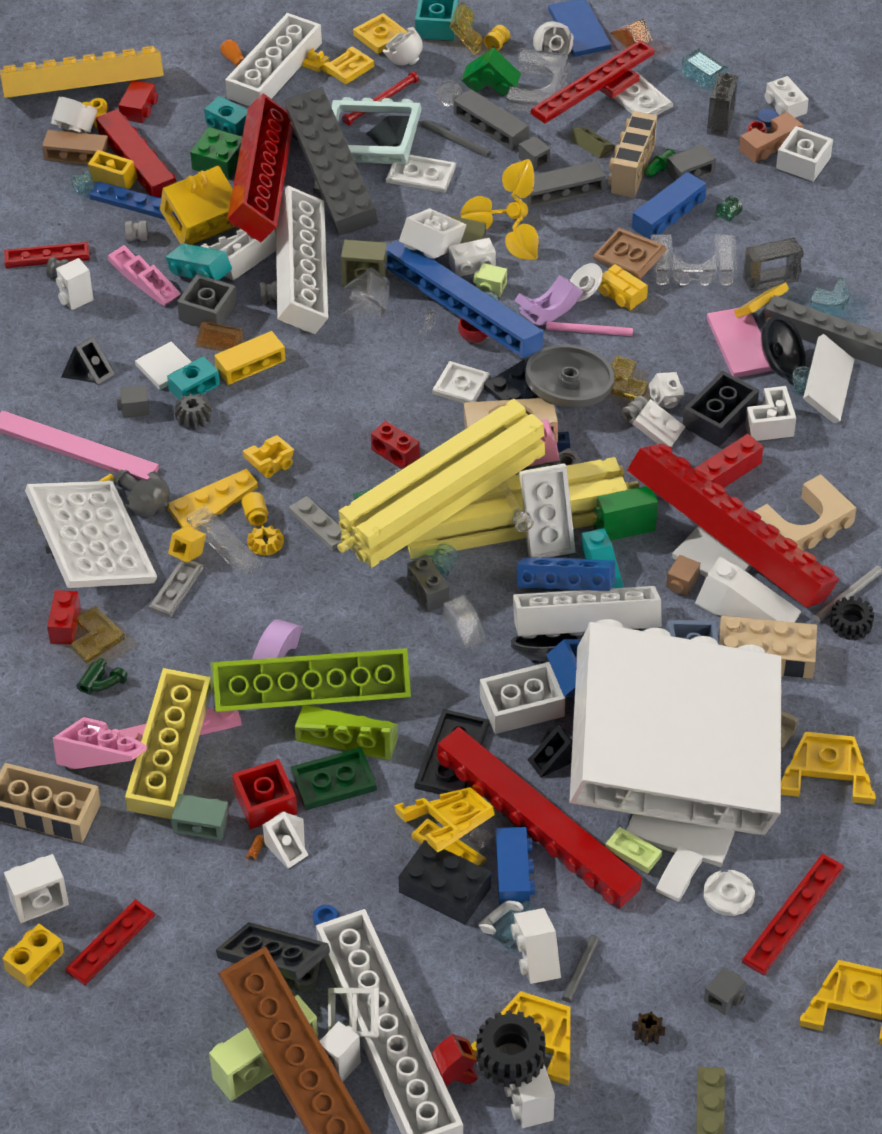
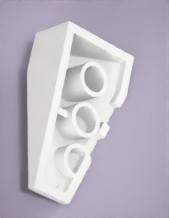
(736, 593)

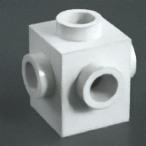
(666, 389)

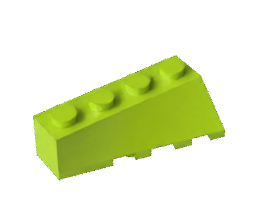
(346, 731)

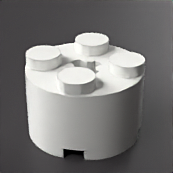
(73, 115)

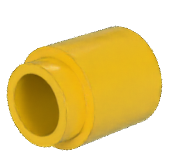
(255, 508)

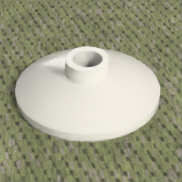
(587, 279)

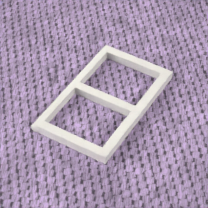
(353, 1008)

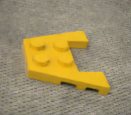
(828, 758)
(456, 811)
(847, 989)
(556, 1026)

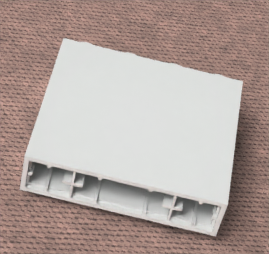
(677, 728)

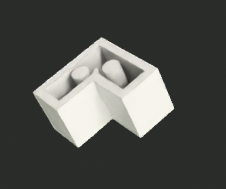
(772, 418)
(538, 944)

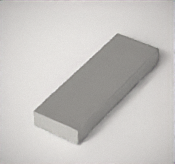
(176, 588)

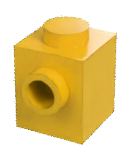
(187, 543)

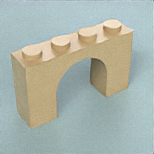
(538, 407)
(830, 505)

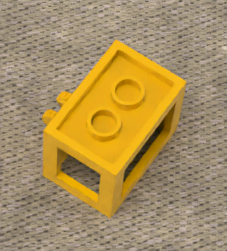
(199, 204)

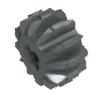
(193, 411)

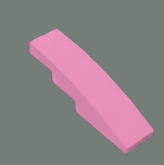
(143, 276)

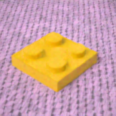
(378, 32)

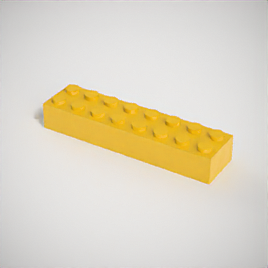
(81, 72)

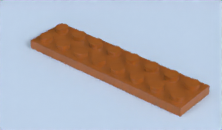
(291, 1046)

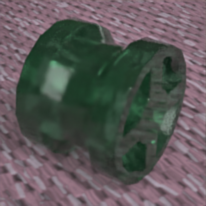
(729, 208)

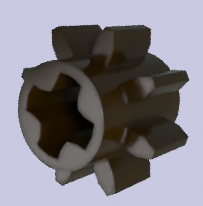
(647, 1035)

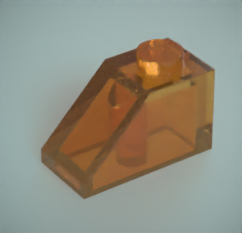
(632, 33)

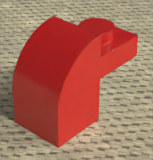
(455, 1060)

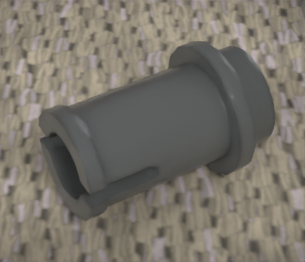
(124, 479)

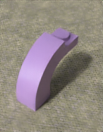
(552, 304)
(278, 639)

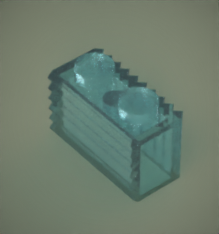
(702, 68)

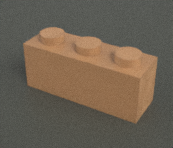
(73, 146)

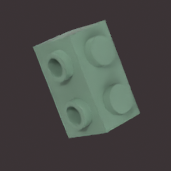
(200, 817)

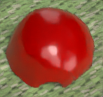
(470, 333)

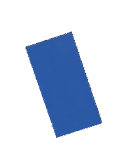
(583, 24)

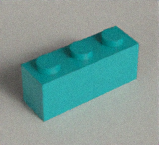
(193, 260)

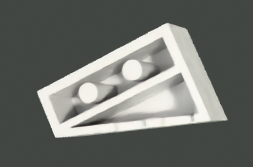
(244, 251)

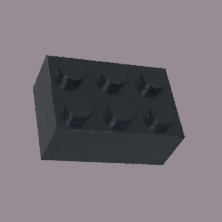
(720, 408)
(445, 882)

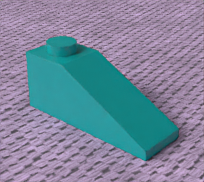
(597, 546)

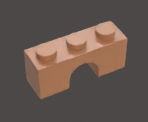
(761, 145)

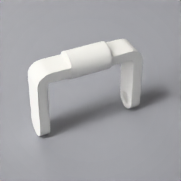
(486, 924)

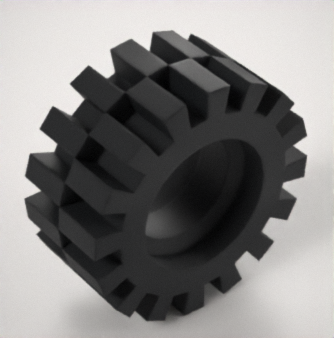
(849, 628)

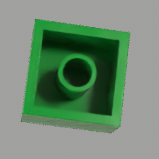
(216, 149)

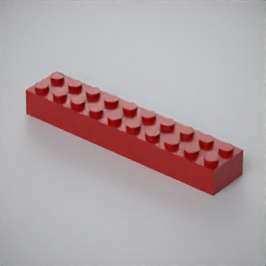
(261, 169)
(733, 524)

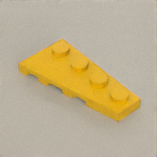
(215, 496)

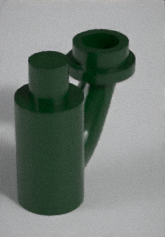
(91, 682)

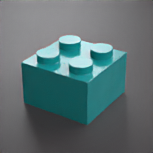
(434, 19)

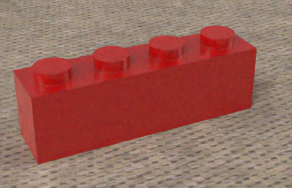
(733, 461)

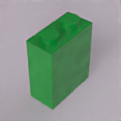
(626, 513)

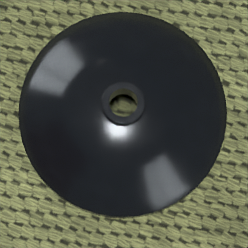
(782, 346)
(540, 646)

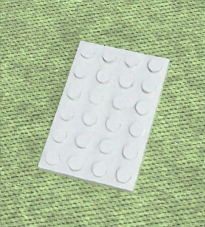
(90, 534)

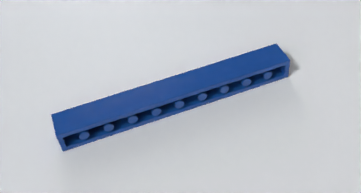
(464, 300)

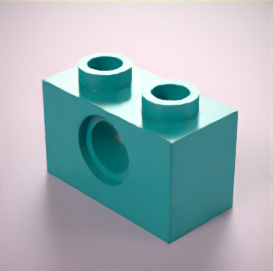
(225, 116)
(193, 378)

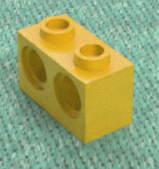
(36, 958)

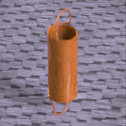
(256, 847)

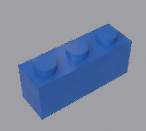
(514, 865)

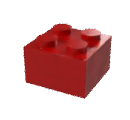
(264, 793)

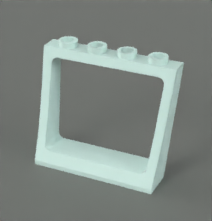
(382, 154)

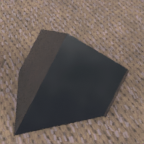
(389, 131)
(88, 363)
(553, 752)

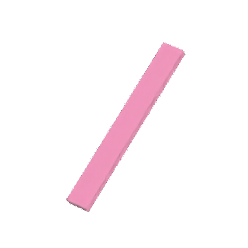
(75, 446)

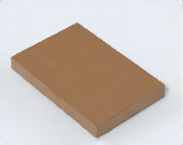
(630, 252)

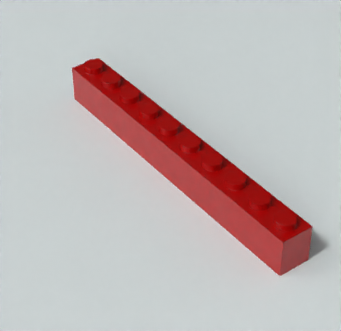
(542, 819)

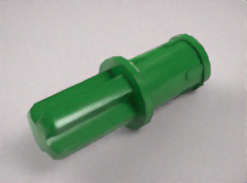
(659, 163)

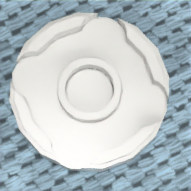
(728, 901)

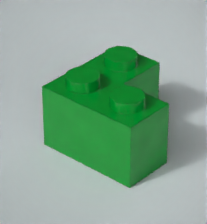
(491, 70)

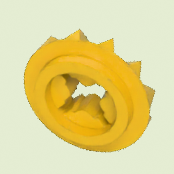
(257, 545)

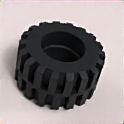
(506, 1030)

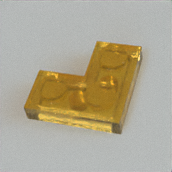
(462, 26)
(624, 383)
(100, 635)

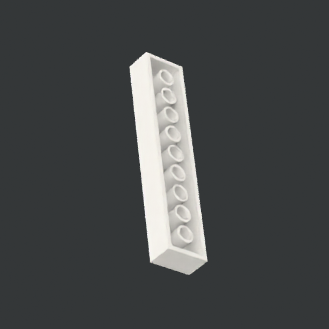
(400, 1051)

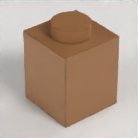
(683, 575)

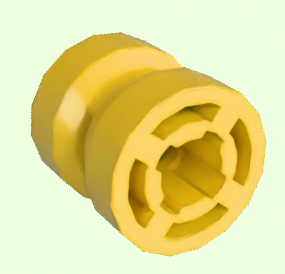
(497, 37)

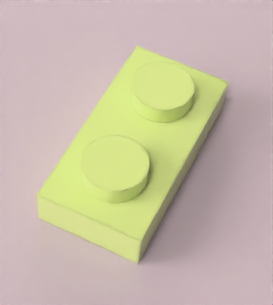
(633, 850)

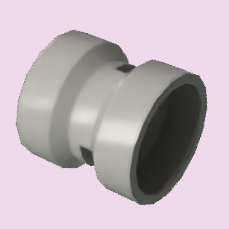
(131, 231)

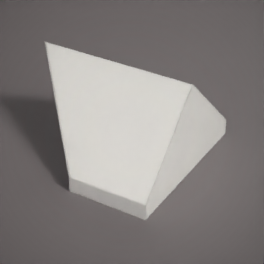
(285, 838)

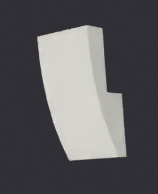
(679, 873)

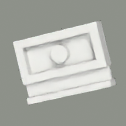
(658, 424)

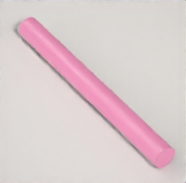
(593, 329)

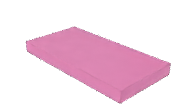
(739, 342)

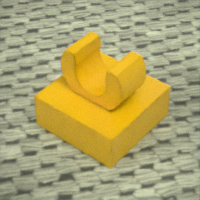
(314, 60)

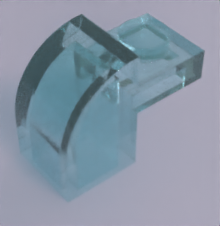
(832, 302)

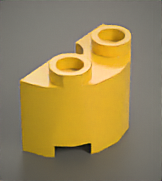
(270, 457)

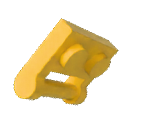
(348, 65)

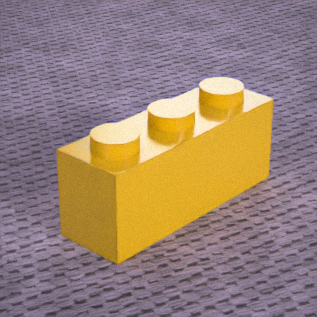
(250, 357)

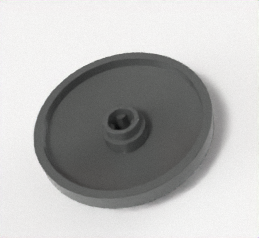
(569, 375)

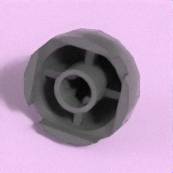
(149, 496)

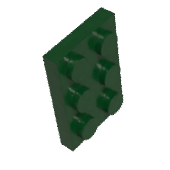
(333, 778)

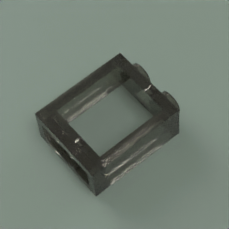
(722, 104)
(765, 252)

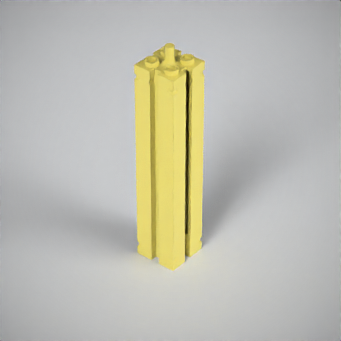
(441, 483)
(491, 519)

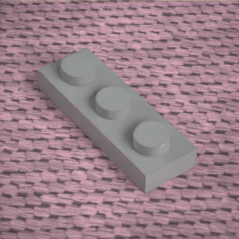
(317, 522)

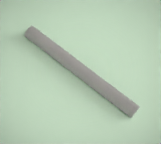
(851, 591)

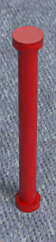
(412, 77)

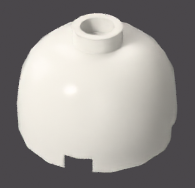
(553, 37)
(404, 48)

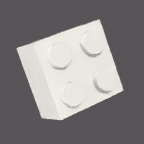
(804, 153)
(36, 888)

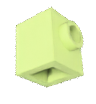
(491, 279)

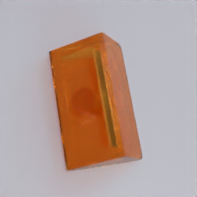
(218, 336)

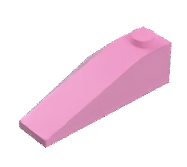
(93, 744)

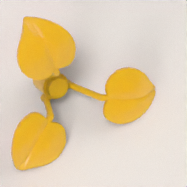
(520, 181)

